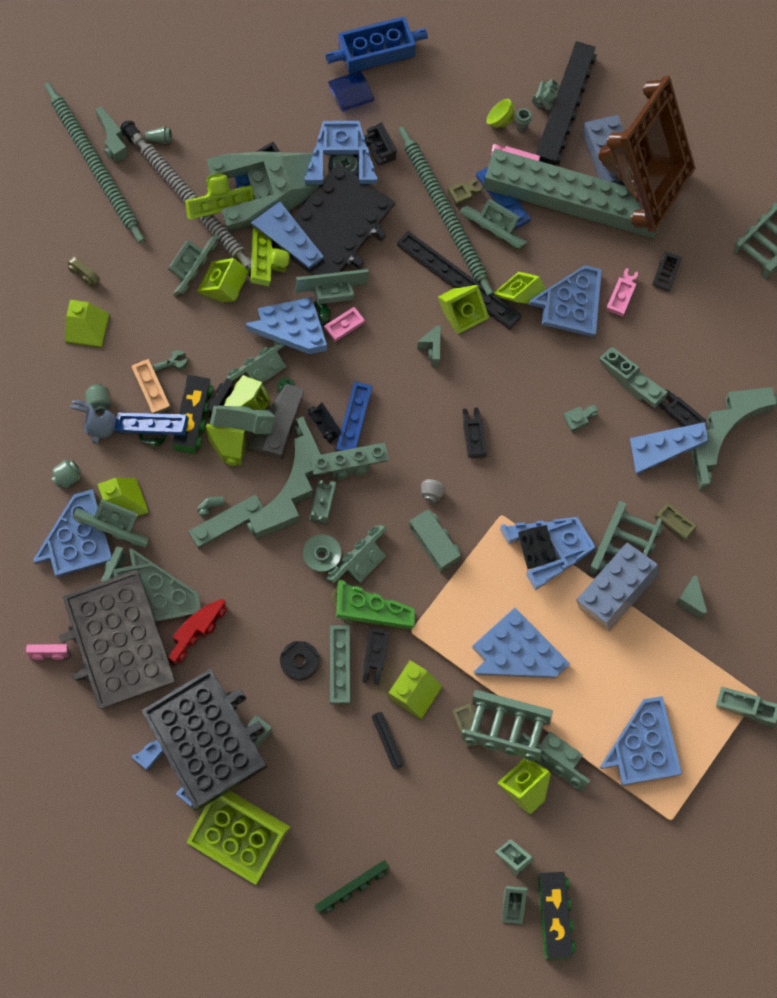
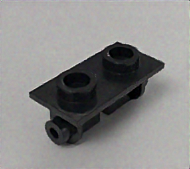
(324, 422)

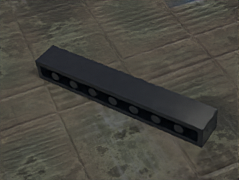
(565, 103)

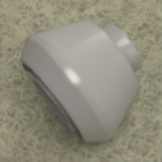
(432, 490)

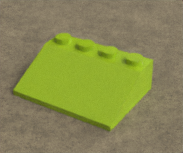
(238, 835)

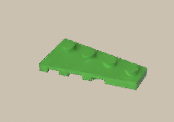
(371, 608)

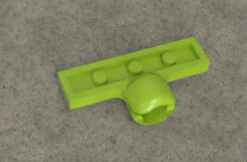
(217, 197)
(265, 259)

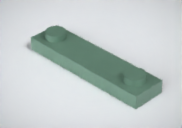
(225, 522)
(339, 664)

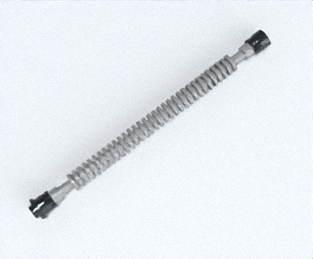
(184, 192)

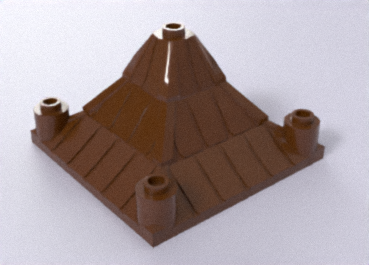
(652, 155)

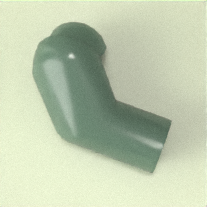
(209, 502)

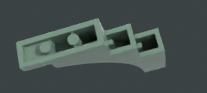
(740, 407)
(281, 511)

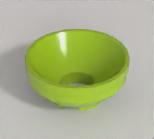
(501, 114)

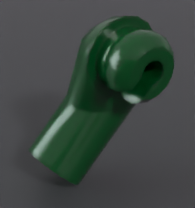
(325, 313)

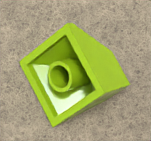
(521, 288)
(463, 307)
(85, 324)
(227, 443)
(124, 493)
(526, 784)

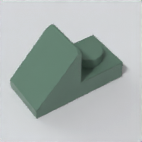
(431, 342)

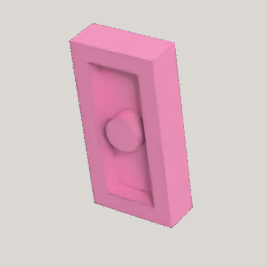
(344, 324)
(53, 651)

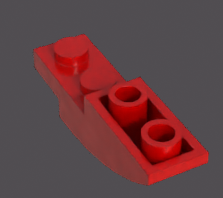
(199, 623)

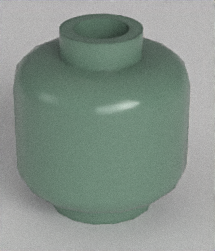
(98, 397)
(66, 474)

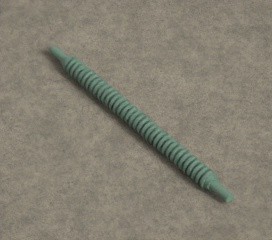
(94, 162)
(445, 211)

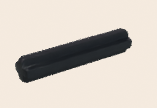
(387, 740)

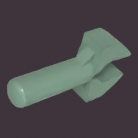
(172, 361)

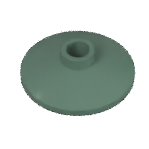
(321, 544)

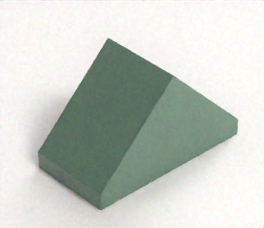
(692, 599)
(514, 857)
(513, 904)

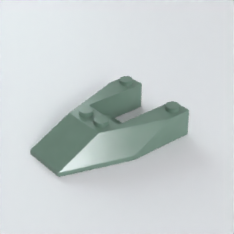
(274, 179)

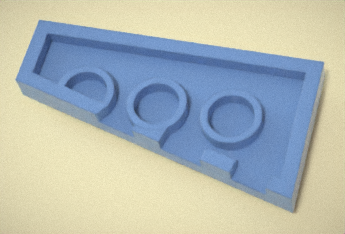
(286, 232)
(666, 445)

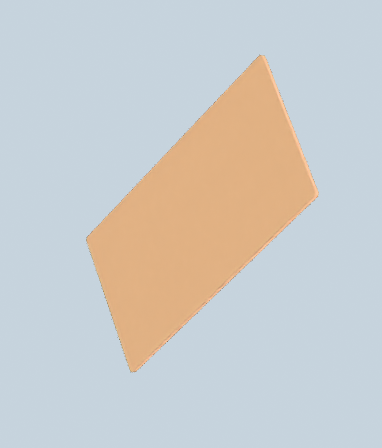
(606, 669)

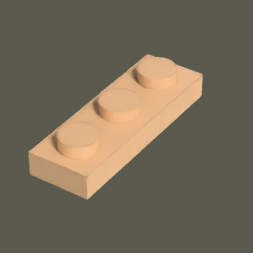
(150, 387)

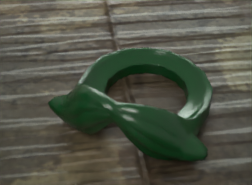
(152, 441)

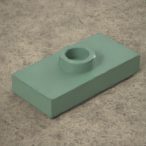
(117, 561)

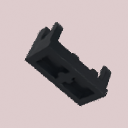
(382, 145)

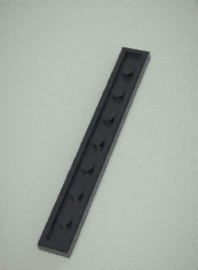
(456, 277)

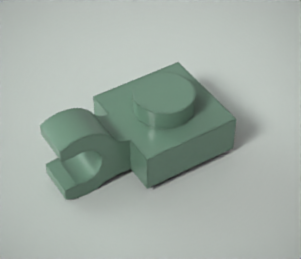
(579, 418)

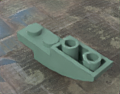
(631, 378)

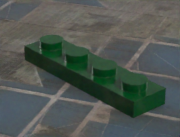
(359, 883)

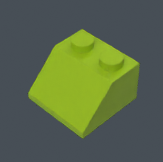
(223, 280)
(415, 690)

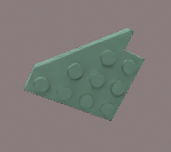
(165, 593)

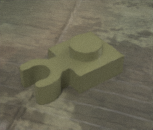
(461, 192)

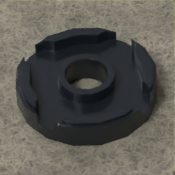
(303, 671)

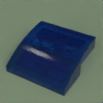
(351, 91)

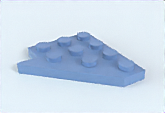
(572, 302)
(291, 324)
(72, 544)
(518, 650)
(645, 746)

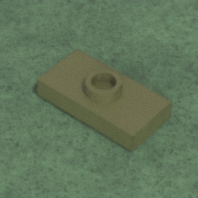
(676, 521)
(464, 717)

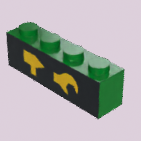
(195, 407)
(555, 915)

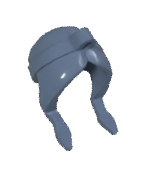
(95, 425)

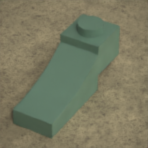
(113, 145)
(243, 418)
(748, 706)

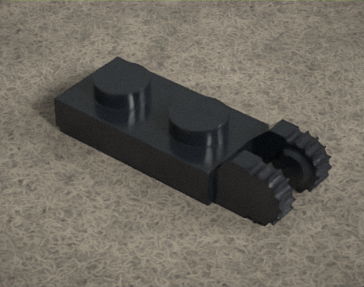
(681, 411)
(474, 434)
(375, 653)

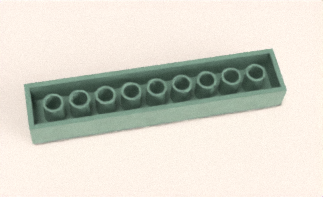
(562, 190)

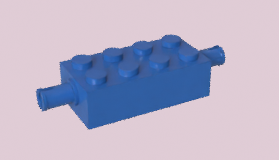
(376, 45)

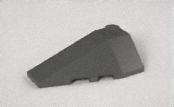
(285, 411)

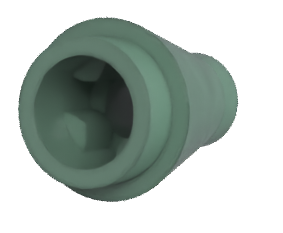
(523, 118)
(161, 135)

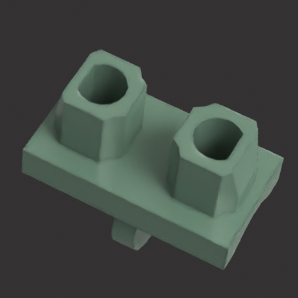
(545, 94)

